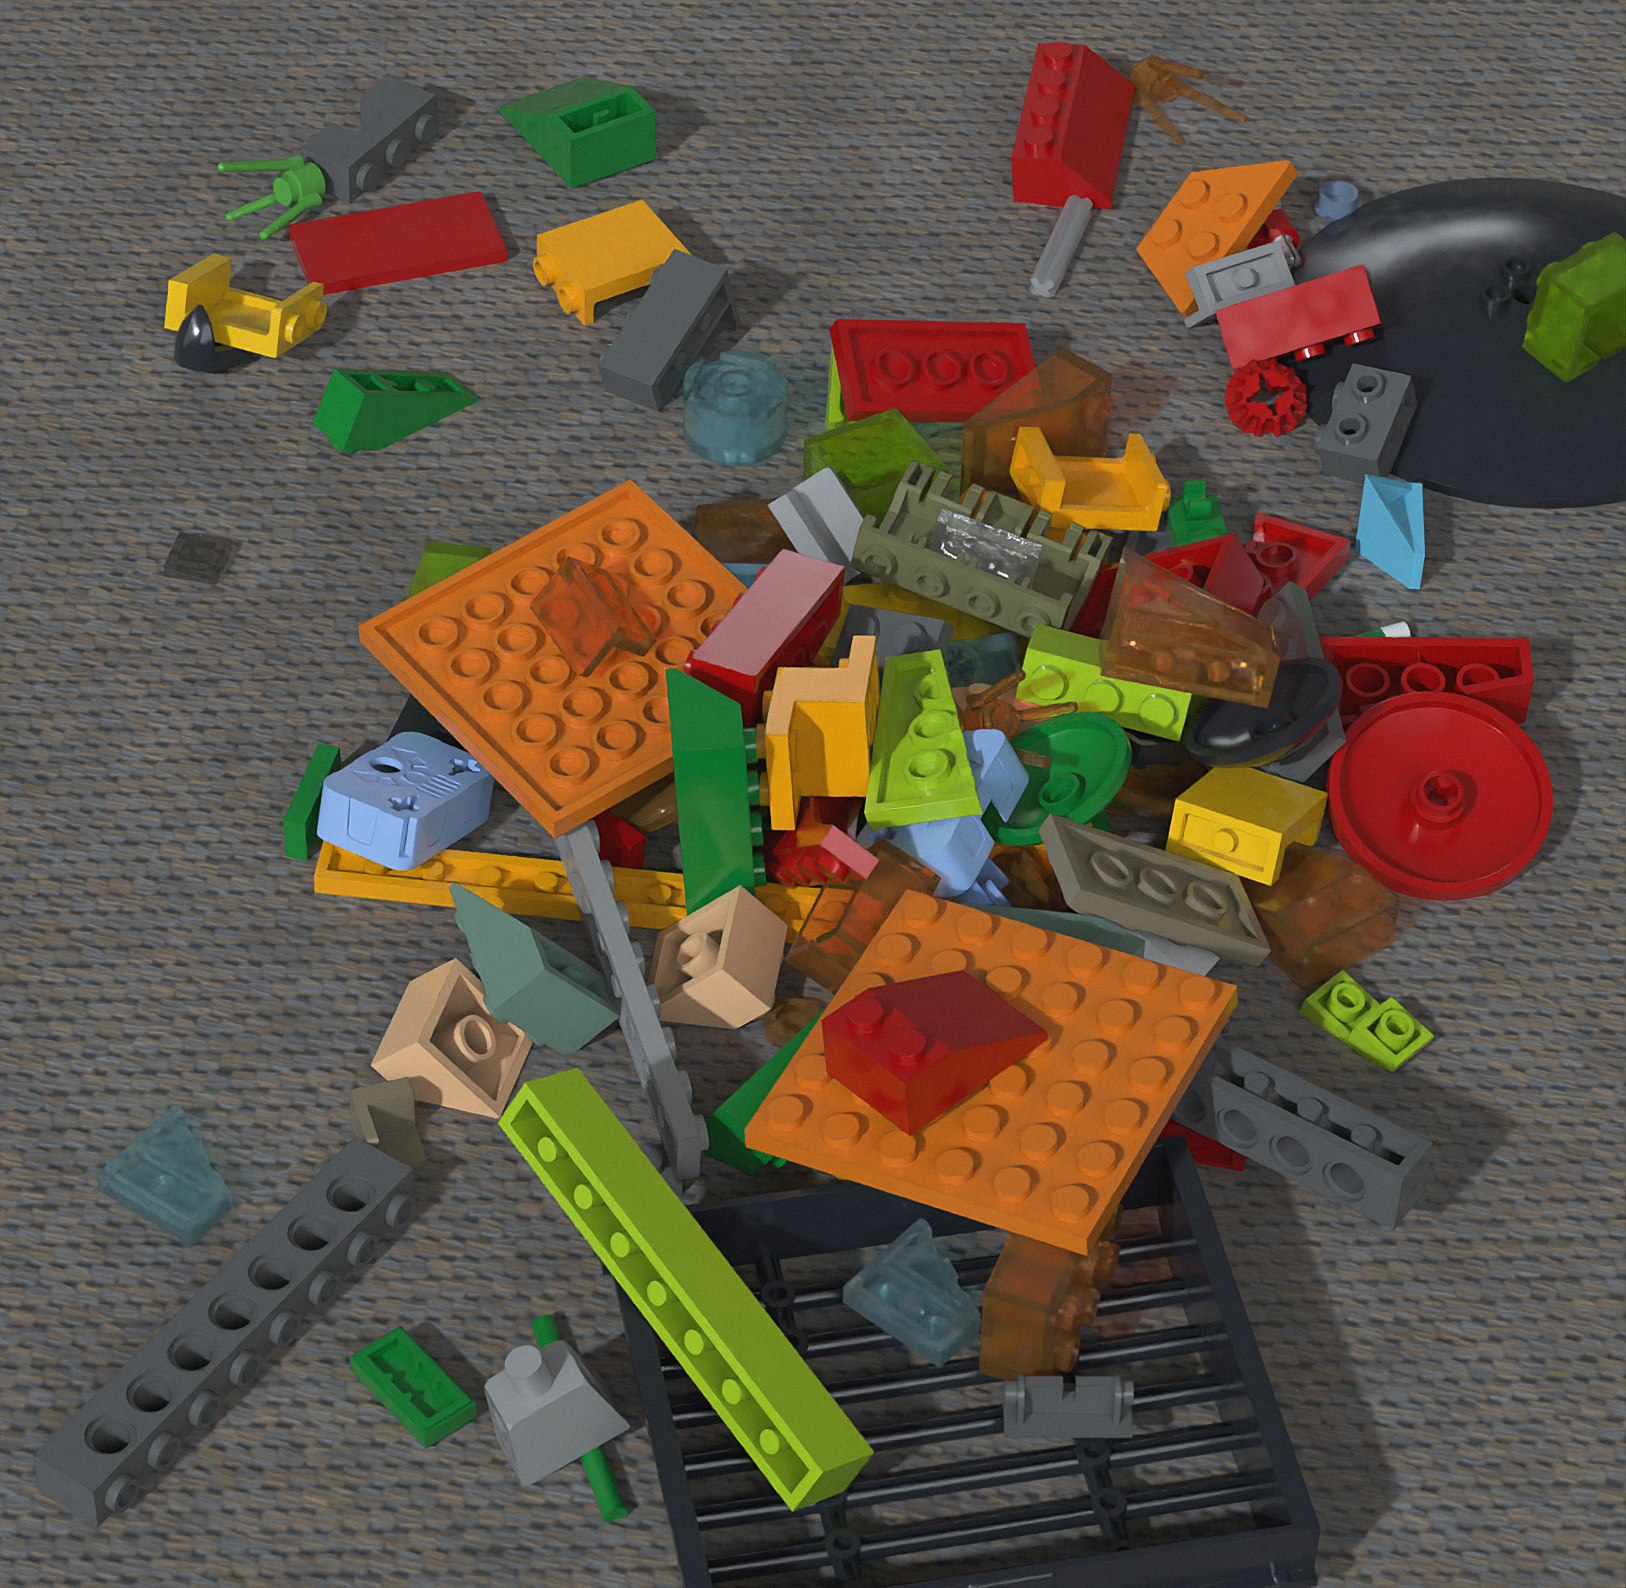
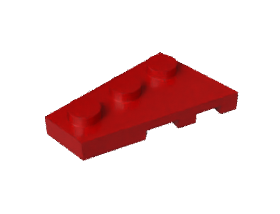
(1293, 554)

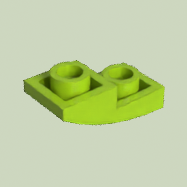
(1378, 1032)

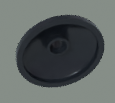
(1249, 735)

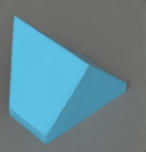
(1393, 528)

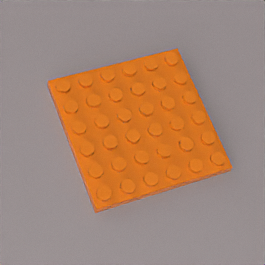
(509, 693)
(1052, 1134)

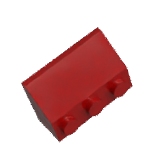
(1302, 318)

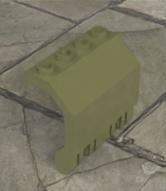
(901, 558)

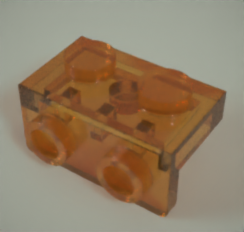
(741, 531)

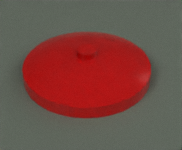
(1439, 796)

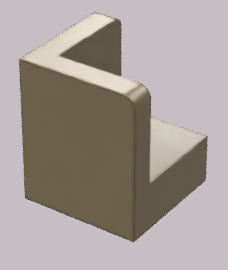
(386, 1120)

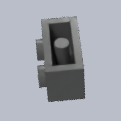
(1366, 423)

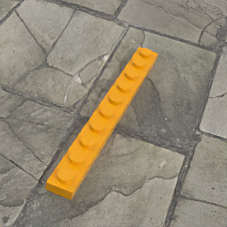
(531, 887)

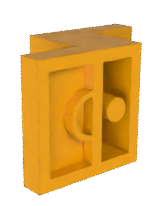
(818, 732)

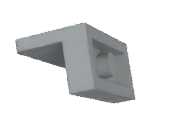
(1237, 280)
(821, 519)

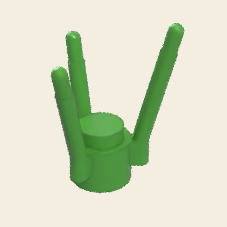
(298, 186)

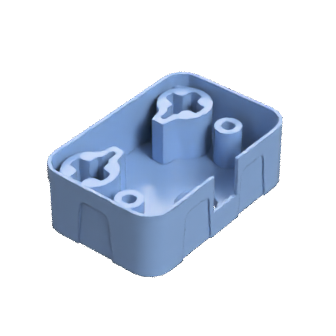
(405, 801)
(961, 845)

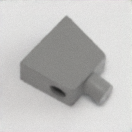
(550, 1409)

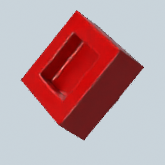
(619, 842)

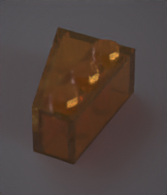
(1184, 638)

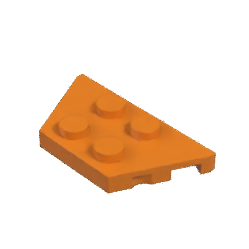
(1211, 219)

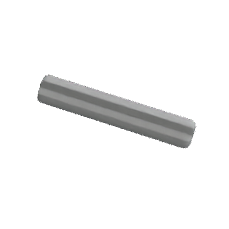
(1061, 246)

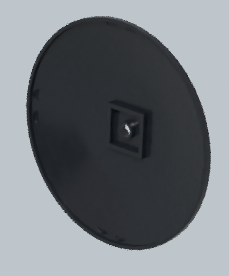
(1449, 294)

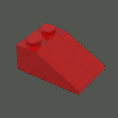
(1214, 563)
(924, 1044)

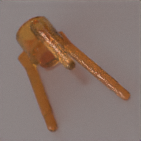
(1157, 81)
(991, 713)

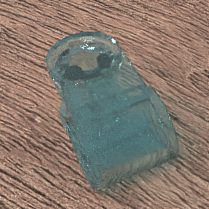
(983, 659)

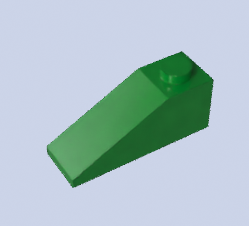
(383, 406)

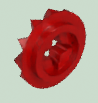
(1256, 417)

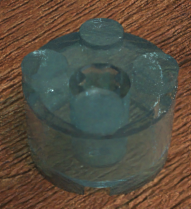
(735, 409)

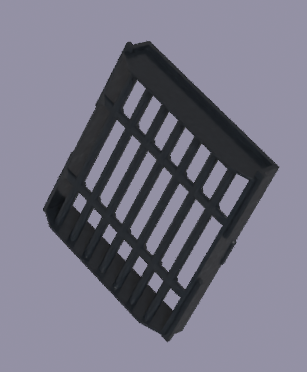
(859, 1216)

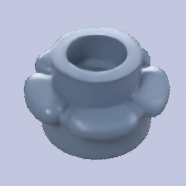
(1336, 200)

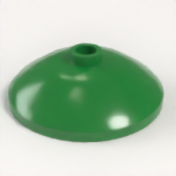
(1085, 775)

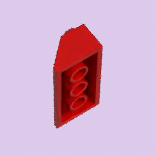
(1071, 128)

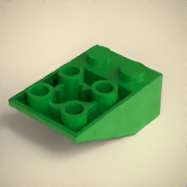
(586, 128)

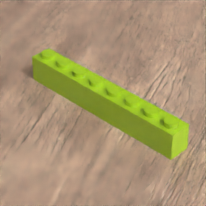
(685, 1289)

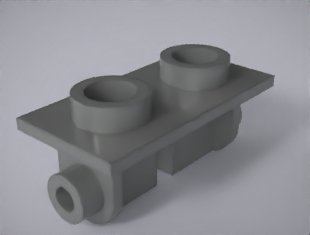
(1068, 1410)

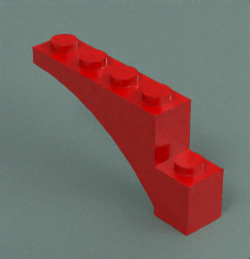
(820, 847)

